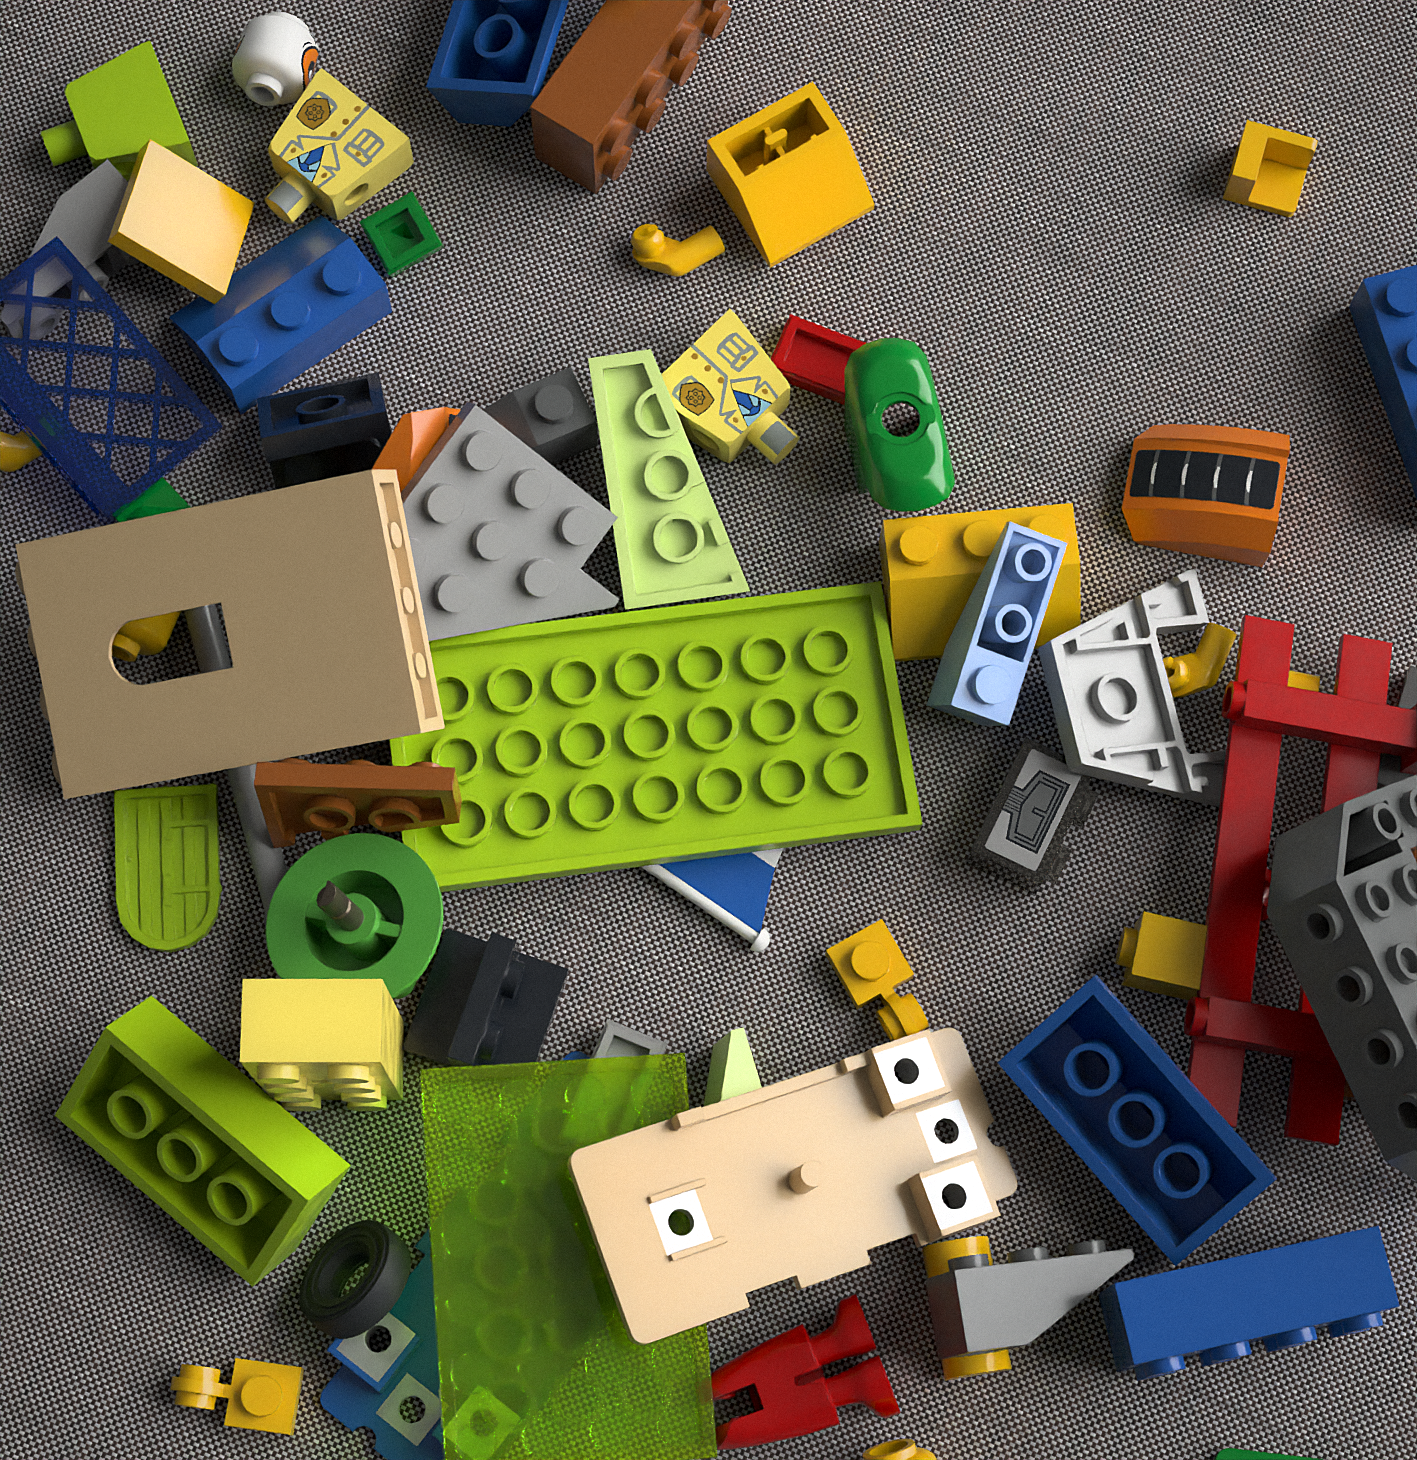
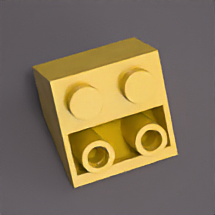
(789, 174)

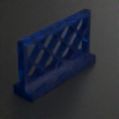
(51, 429)

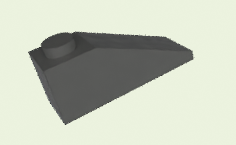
(549, 417)

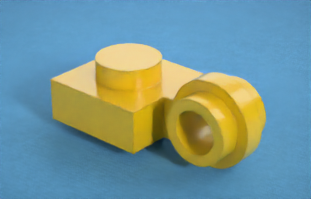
(871, 969)
(259, 1397)

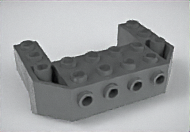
(1350, 931)

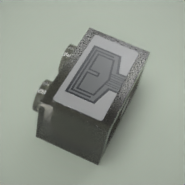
(1031, 819)

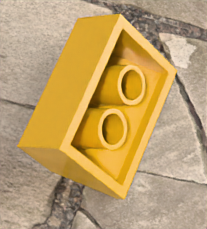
(937, 560)

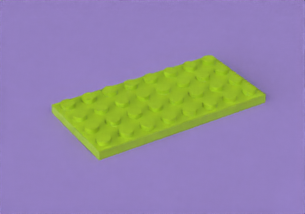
(666, 737)

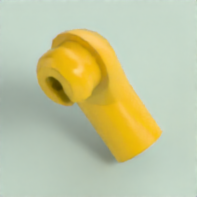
(671, 256)
(1202, 668)

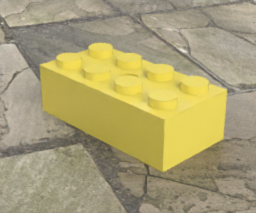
(323, 1042)

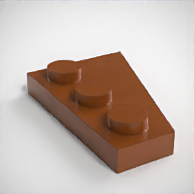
(335, 797)

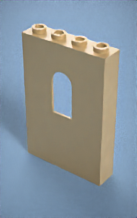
(313, 615)

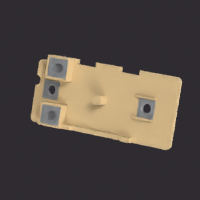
(791, 1182)

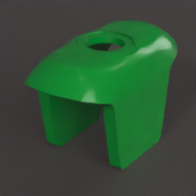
(895, 470)

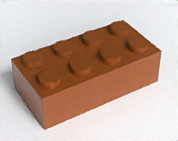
(617, 83)

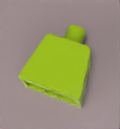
(118, 113)

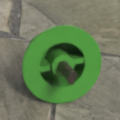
(356, 913)

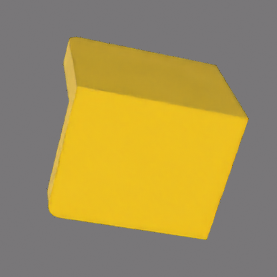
(1269, 168)

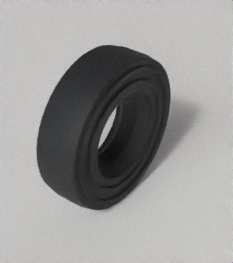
(374, 1293)

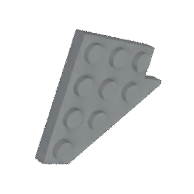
(499, 533)

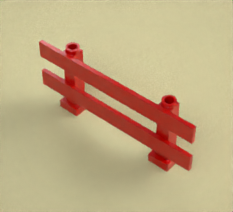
(1357, 732)

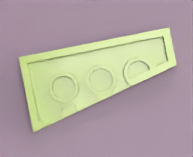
(667, 522)

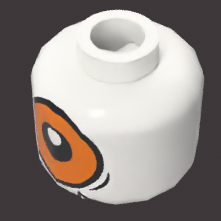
(275, 57)

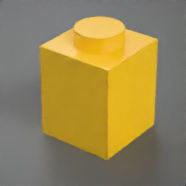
(1163, 955)

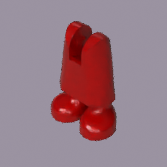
(789, 1382)

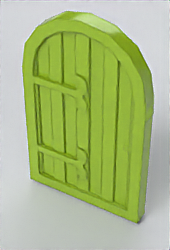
(167, 864)

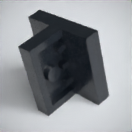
(324, 430)
(484, 1004)

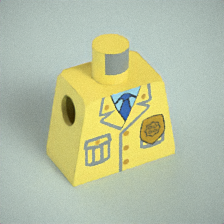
(333, 152)
(731, 394)

